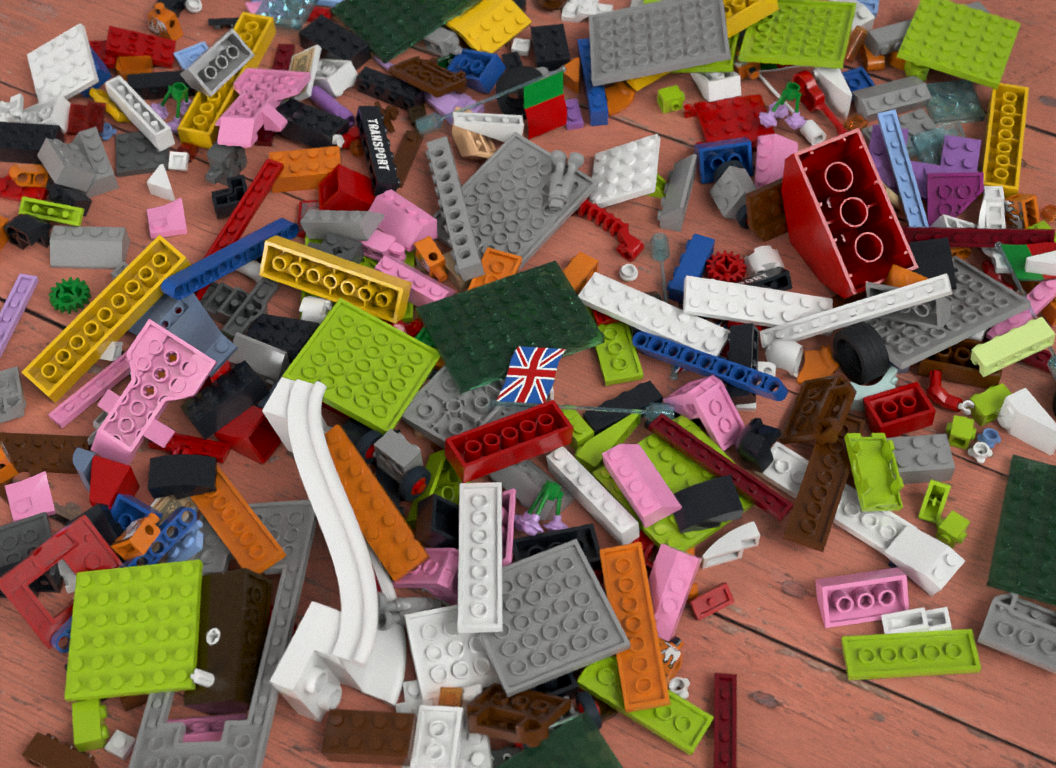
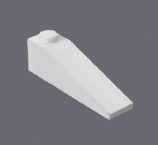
(491, 125)

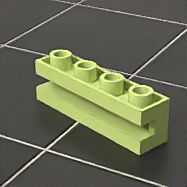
(1012, 346)

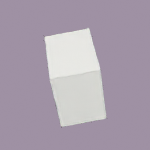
(160, 185)

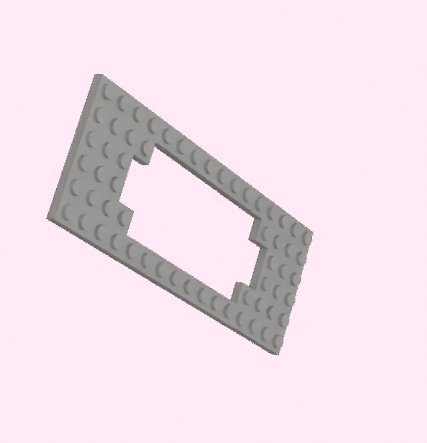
(242, 741)

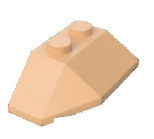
(472, 144)

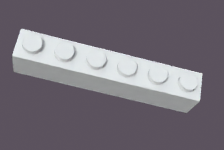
(140, 113)
(593, 496)

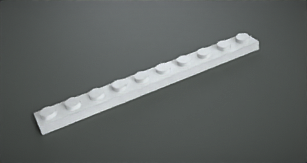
(859, 311)

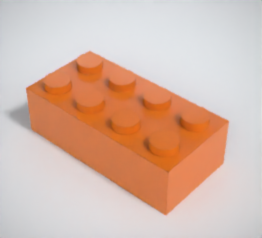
(304, 167)

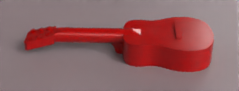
(814, 98)

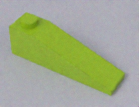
(52, 211)
(591, 452)

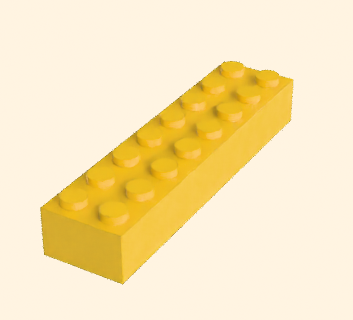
(1004, 137)
(335, 278)

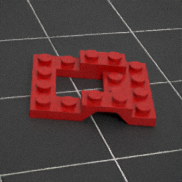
(81, 550)

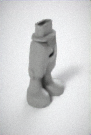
(562, 185)
(402, 607)

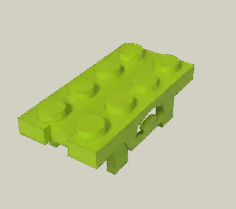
(873, 472)

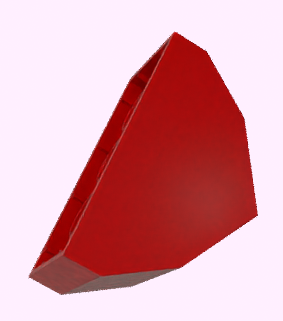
(842, 215)

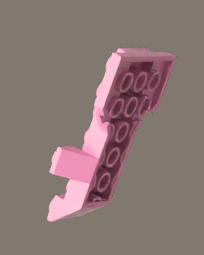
(259, 97)
(134, 413)

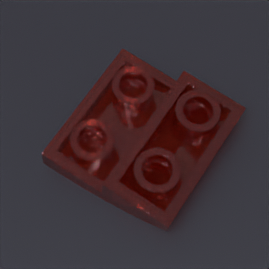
(86, 117)

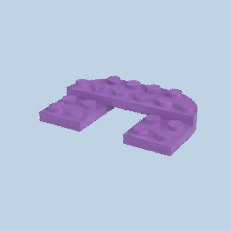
(957, 156)

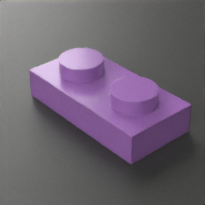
(574, 116)

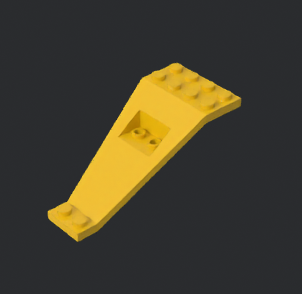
(490, 24)

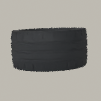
(510, 79)
(861, 353)

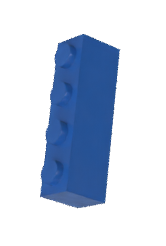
(692, 263)

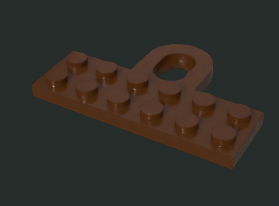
(41, 453)

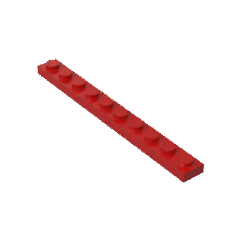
(245, 210)

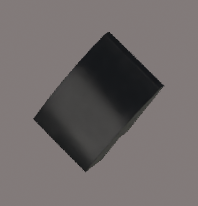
(934, 259)
(182, 475)
(707, 505)
(104, 523)
(48, 582)

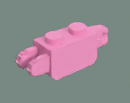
(383, 245)

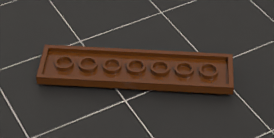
(821, 490)

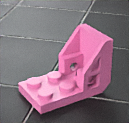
(711, 403)
(436, 574)

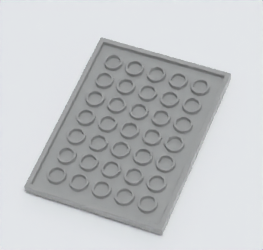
(656, 39)
(511, 200)
(974, 307)

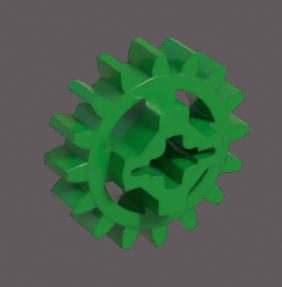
(69, 295)

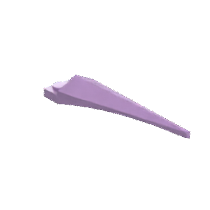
(446, 103)

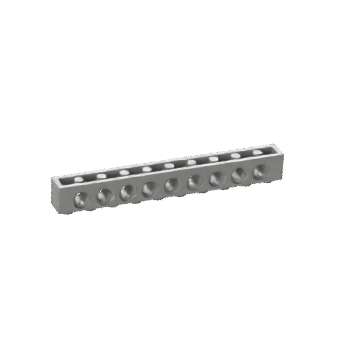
(455, 209)

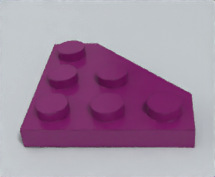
(951, 193)

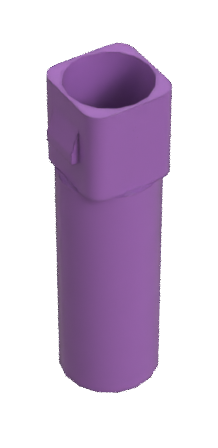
(330, 105)

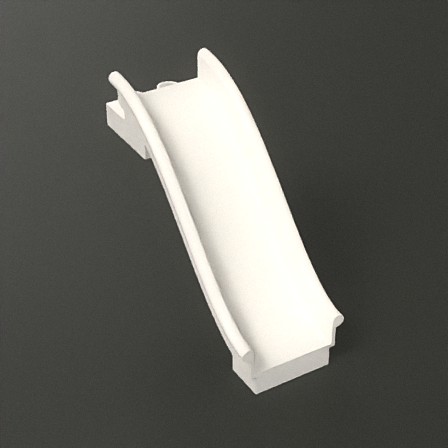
(329, 643)

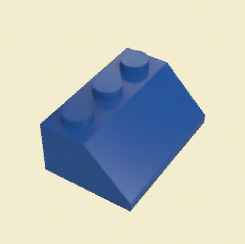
(715, 153)

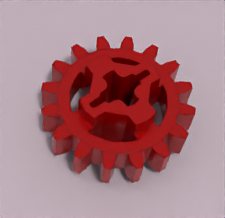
(726, 267)

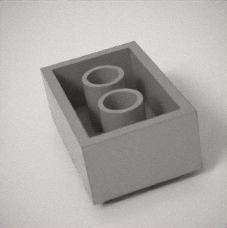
(66, 164)
(923, 458)

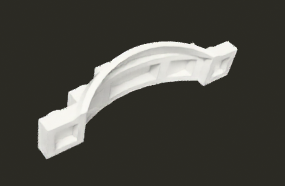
(993, 216)

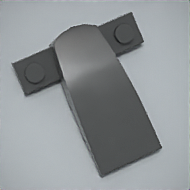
(236, 307)

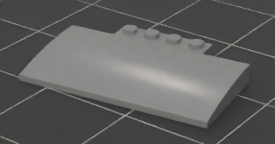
(443, 412)

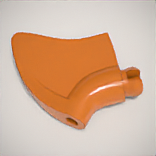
(619, 97)
(817, 364)

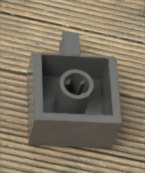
(225, 162)
(340, 247)

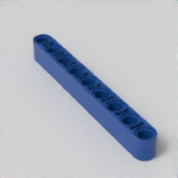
(226, 260)
(716, 367)
(150, 558)

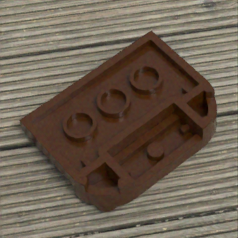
(429, 76)
(766, 211)
(819, 411)
(515, 718)

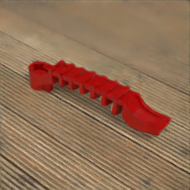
(630, 245)

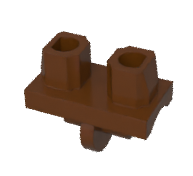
(389, 113)

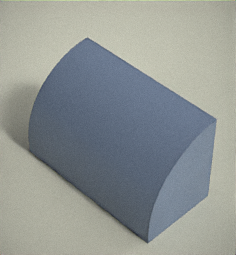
(83, 463)

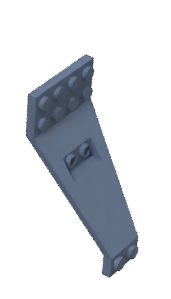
(190, 325)

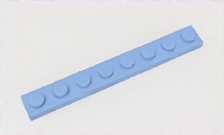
(902, 169)

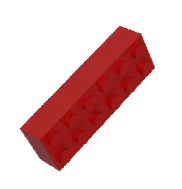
(508, 441)

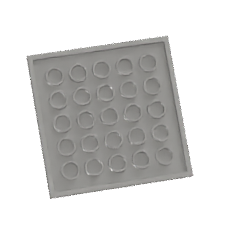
(551, 620)

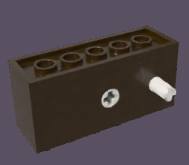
(230, 640)

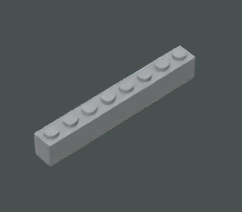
(890, 37)

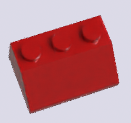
(899, 410)

